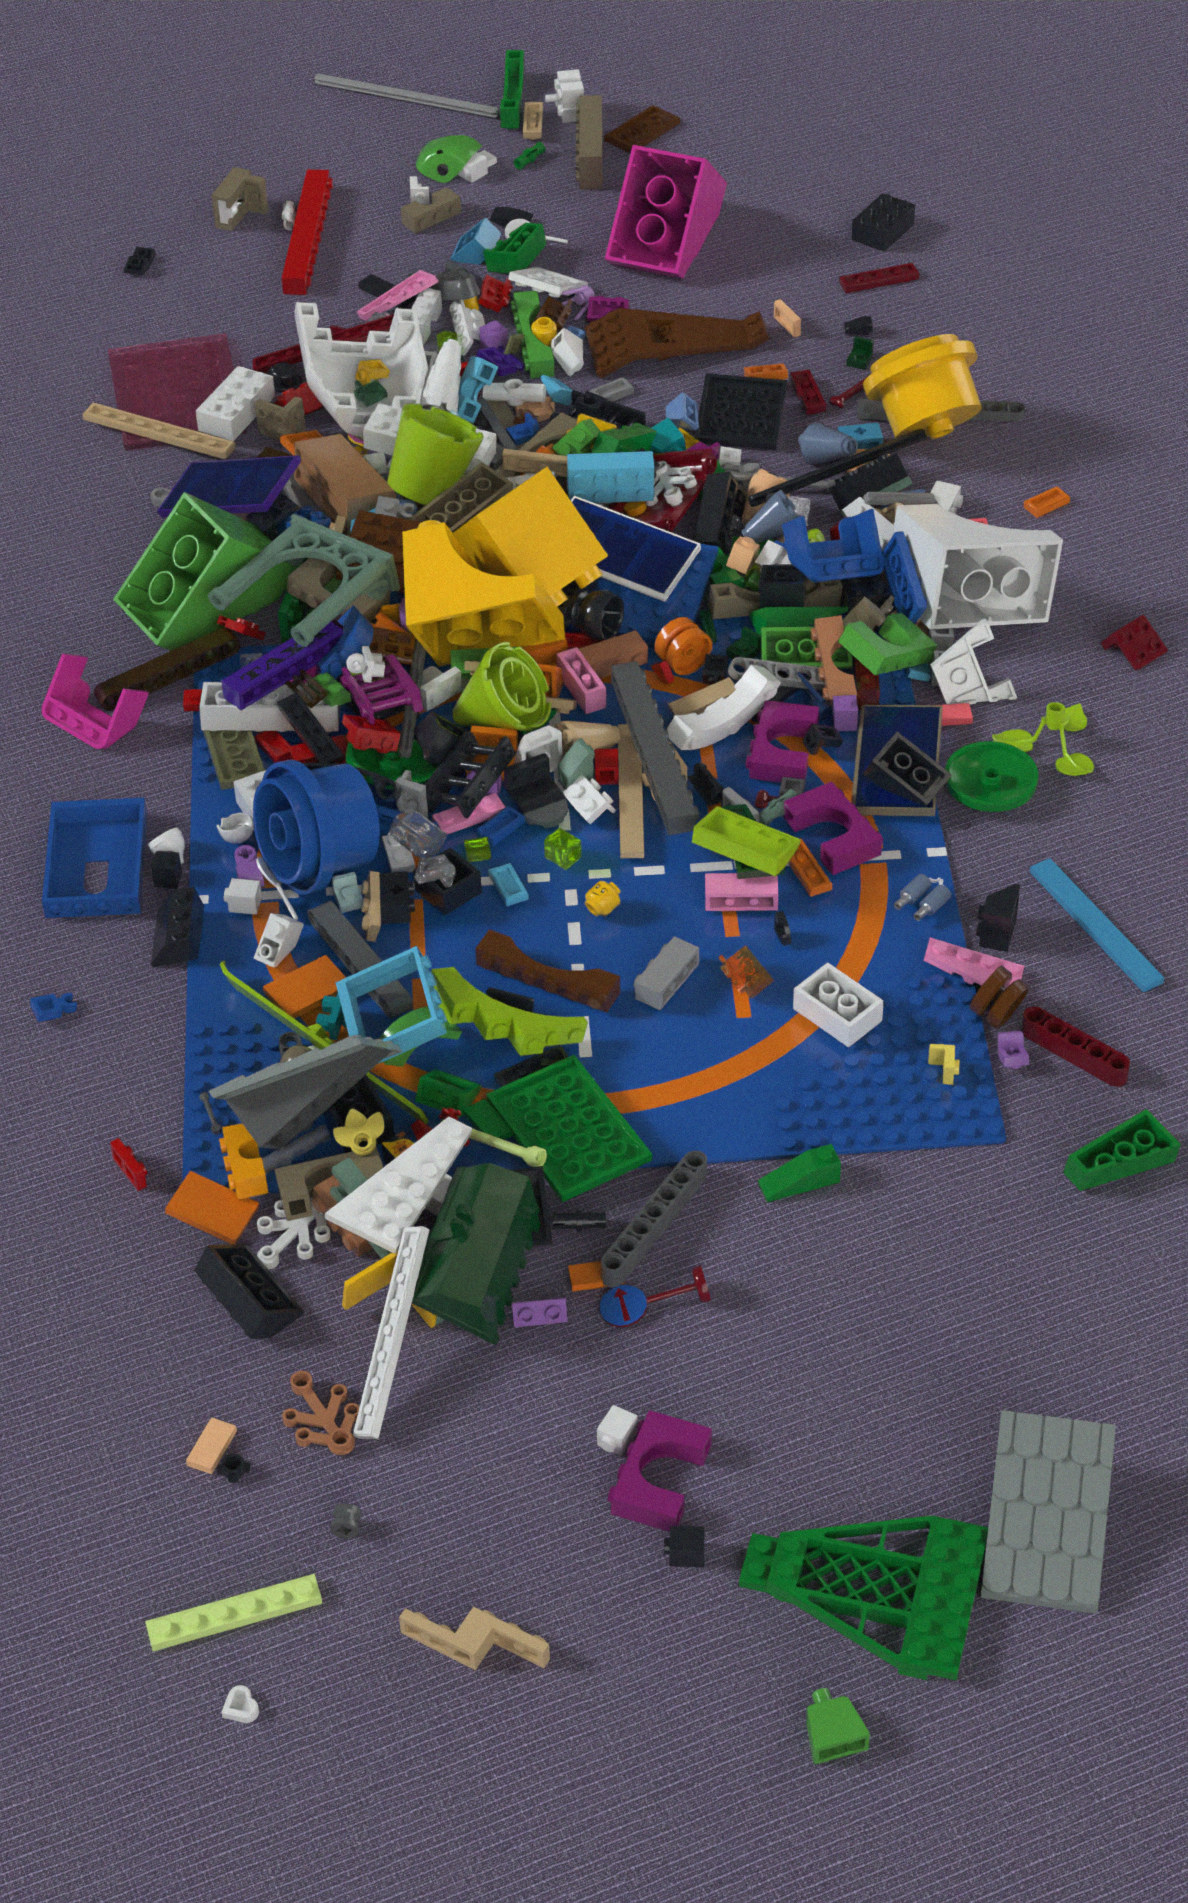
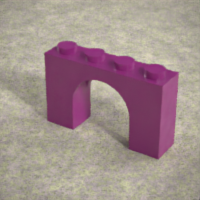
(775, 721)
(830, 805)
(657, 1438)

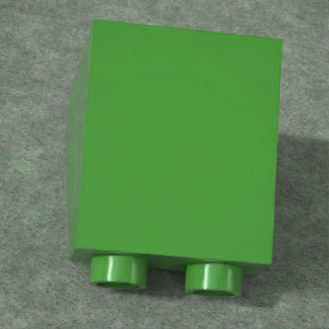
(185, 562)

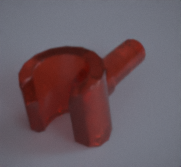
(763, 798)

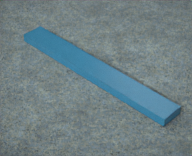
(1097, 925)

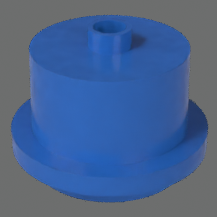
(314, 823)

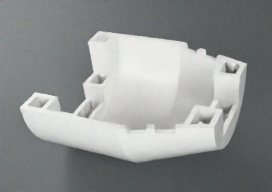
(333, 364)

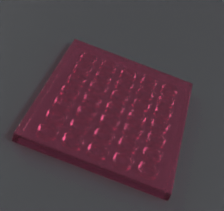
(168, 381)

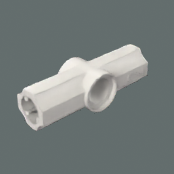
(515, 392)

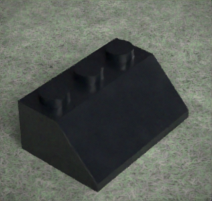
(178, 928)

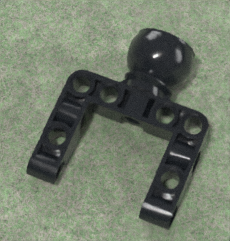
(594, 612)

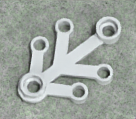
(672, 494)
(294, 1228)

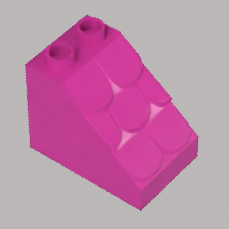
(664, 211)

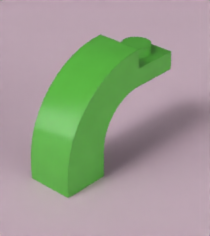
(408, 1020)

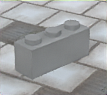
(666, 973)

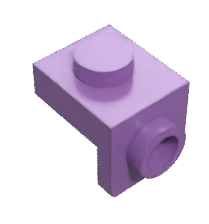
(1012, 1050)

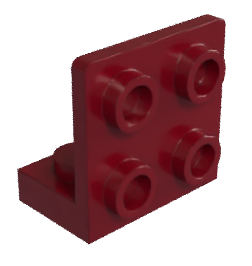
(1137, 642)

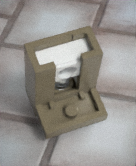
(237, 196)

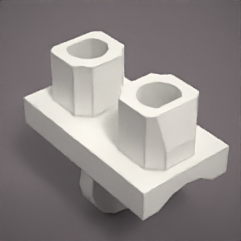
(368, 665)

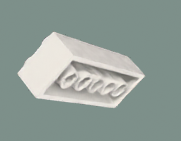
(382, 431)
(260, 716)

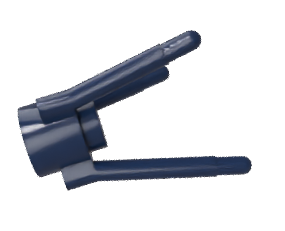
(817, 700)

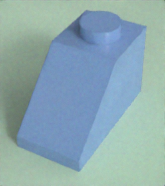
(683, 412)

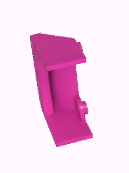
(68, 706)

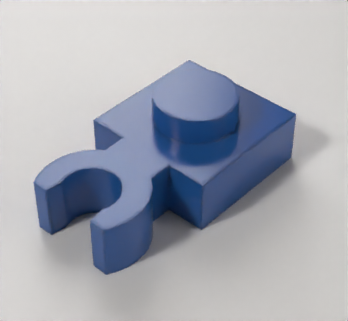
(50, 1007)

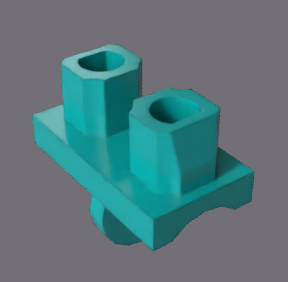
(333, 1022)

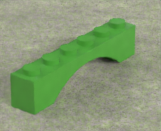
(536, 355)

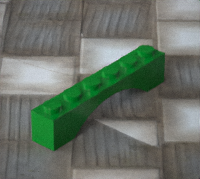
(513, 89)

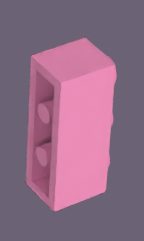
(582, 680)
(728, 893)

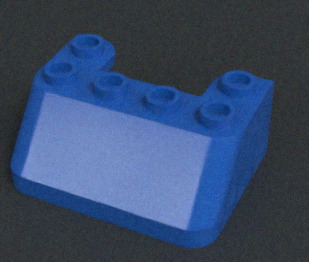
(851, 557)

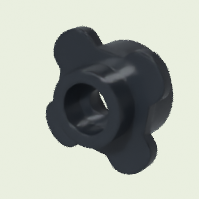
(233, 1461)

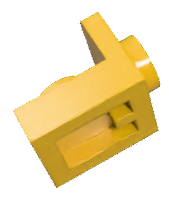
(371, 370)

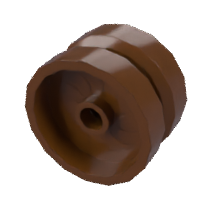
(999, 997)

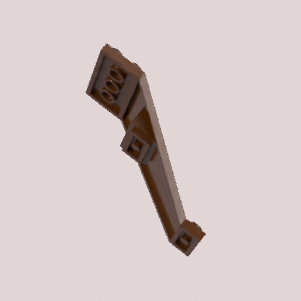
(644, 334)

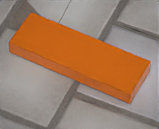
(809, 871)

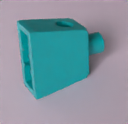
(667, 438)

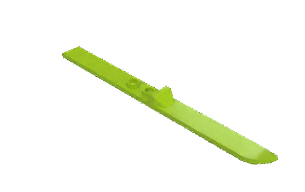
(317, 1036)

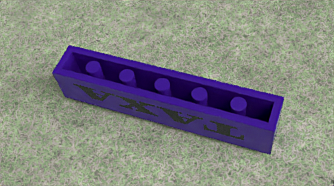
(277, 667)

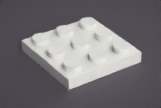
(545, 280)

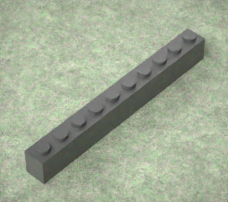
(654, 748)

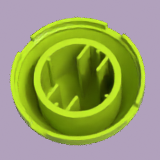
(504, 692)

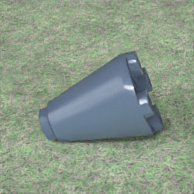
(825, 444)
(769, 519)

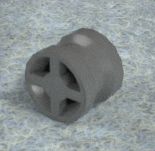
(345, 1520)

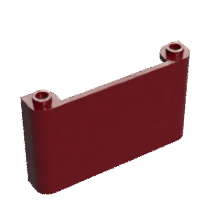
(663, 514)

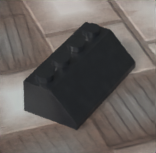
(247, 1290)

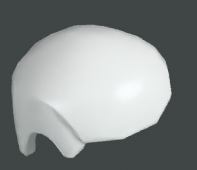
(236, 828)

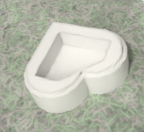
(240, 1705)

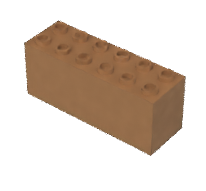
(338, 478)

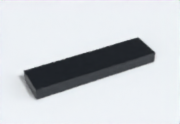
(310, 729)

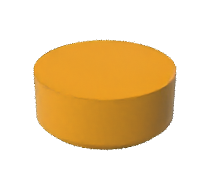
(635, 508)

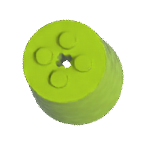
(430, 452)

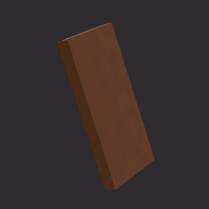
(642, 128)

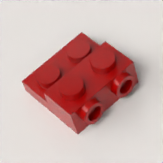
(364, 735)

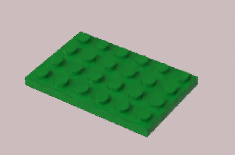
(574, 1123)

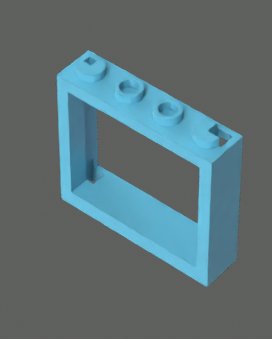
(382, 974)

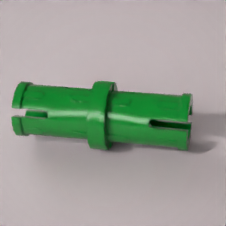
(529, 155)

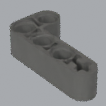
(456, 285)

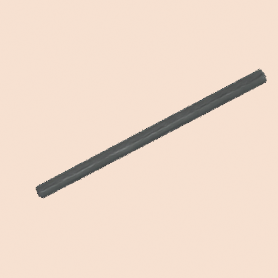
(409, 719)

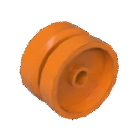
(683, 645)

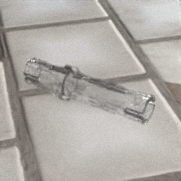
(284, 1154)

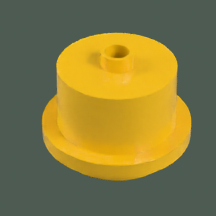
(926, 385)

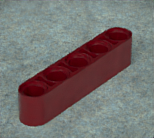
(1075, 1046)

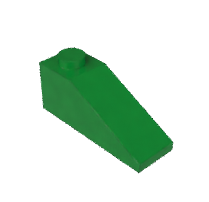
(804, 1173)

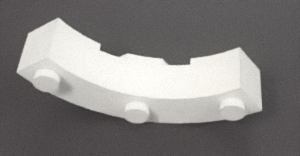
(725, 714)

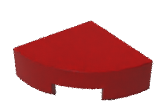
(663, 672)

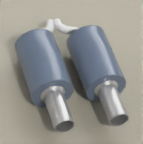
(917, 888)

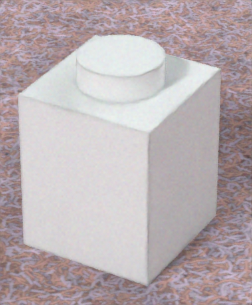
(243, 896)
(617, 1430)

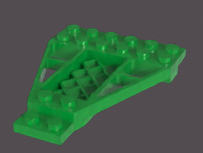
(942, 1597)

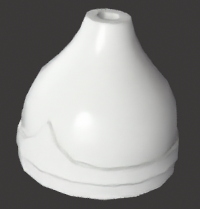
(169, 841)

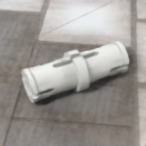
(288, 215)

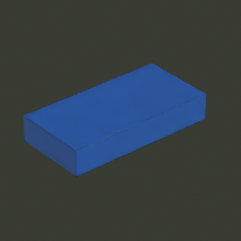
(501, 825)

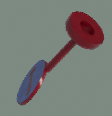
(627, 1304)

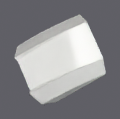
(541, 741)

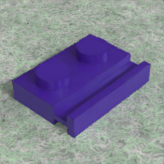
(506, 363)

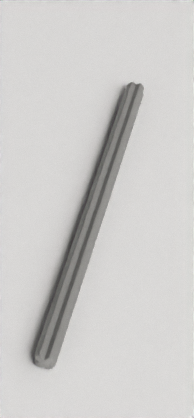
(405, 95)

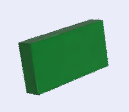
(487, 1119)

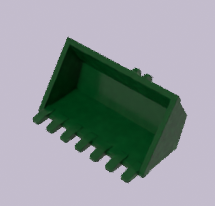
(478, 1248)

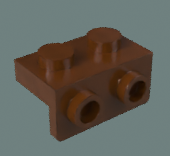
(555, 311)

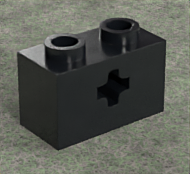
(395, 897)

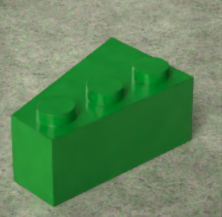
(517, 250)
(625, 439)

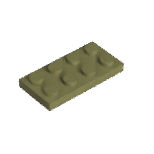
(233, 755)

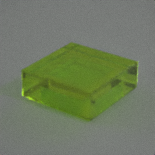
(477, 849)

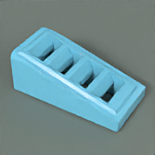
(557, 390)

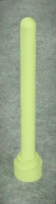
(533, 1156)

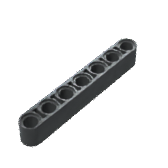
(357, 956)
(653, 1219)

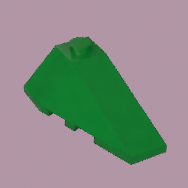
(791, 616)

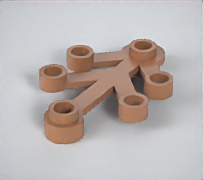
(322, 1418)

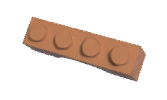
(827, 634)

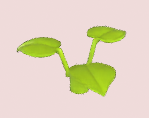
(1056, 719)

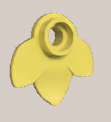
(360, 1129)

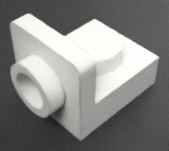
(418, 193)

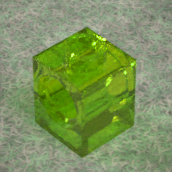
(562, 848)

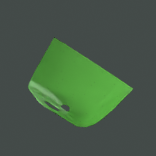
(456, 153)

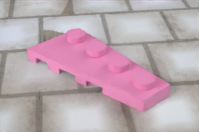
(401, 292)

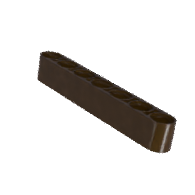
(170, 667)

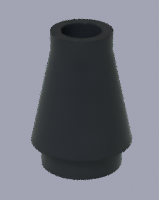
(860, 325)

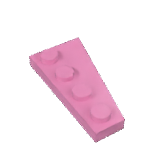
(968, 963)

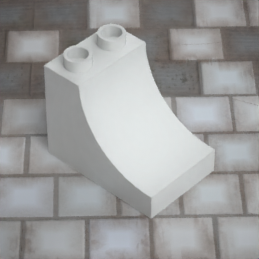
(979, 568)

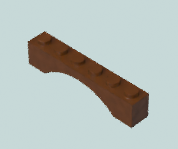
(590, 987)

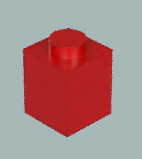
(606, 766)

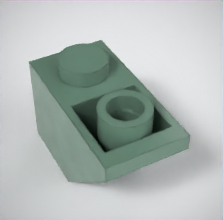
(575, 763)

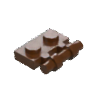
(393, 641)

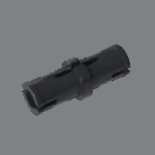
(579, 1220)

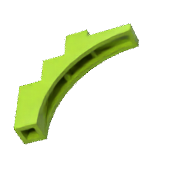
(496, 1020)

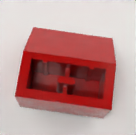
(309, 400)

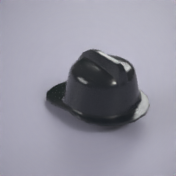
(285, 377)

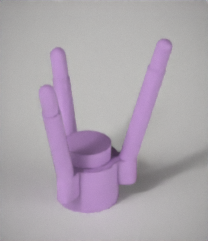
(581, 298)

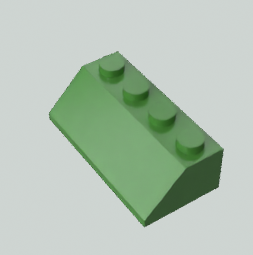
(796, 647)

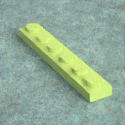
(233, 1612)

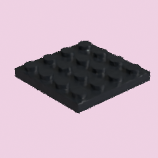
(741, 411)

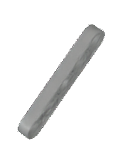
(772, 666)

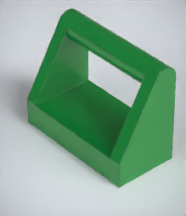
(442, 1095)

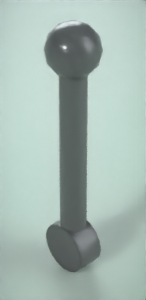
(215, 1128)

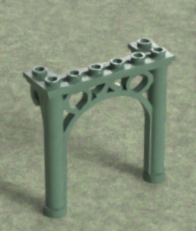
(315, 541)

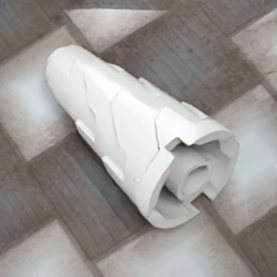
(444, 379)

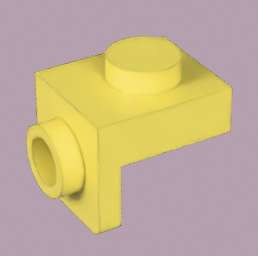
(944, 1055)

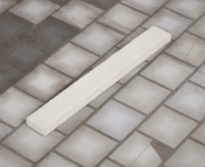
(391, 1333)

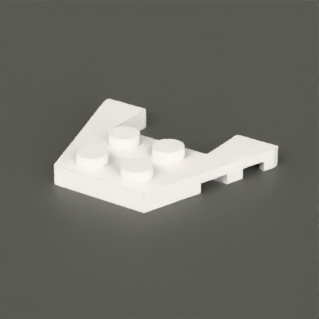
(961, 675)

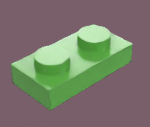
(336, 692)

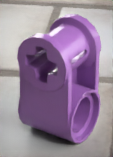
(246, 864)

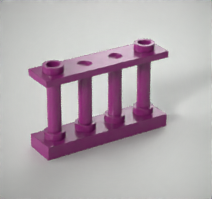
(395, 677)

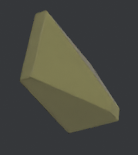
(514, 343)

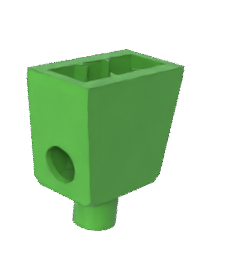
(834, 1727)

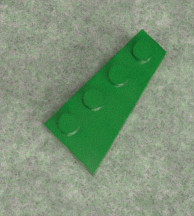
(1122, 1152)

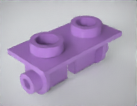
(539, 1312)

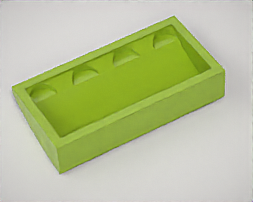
(745, 840)

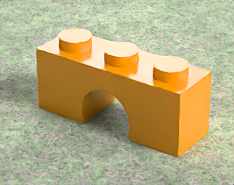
(247, 1173)

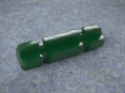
(707, 624)

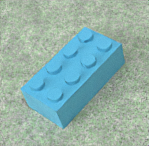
(611, 476)

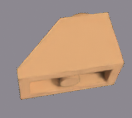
(743, 554)

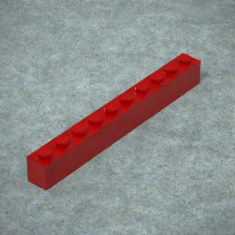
(307, 232)

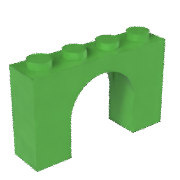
(905, 645)

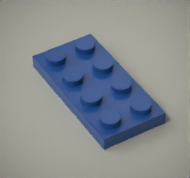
(903, 578)

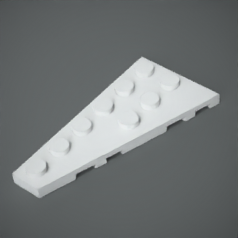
(402, 1188)

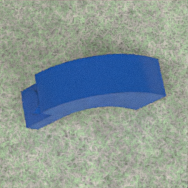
(356, 633)

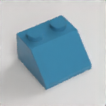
(475, 241)

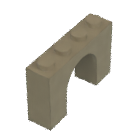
(308, 582)
(297, 1180)

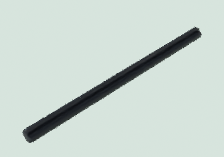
(840, 466)

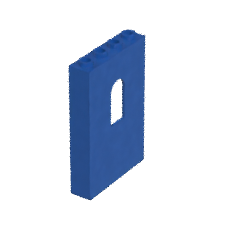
(95, 833)

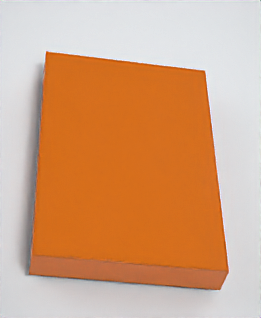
(304, 987)
(211, 1208)

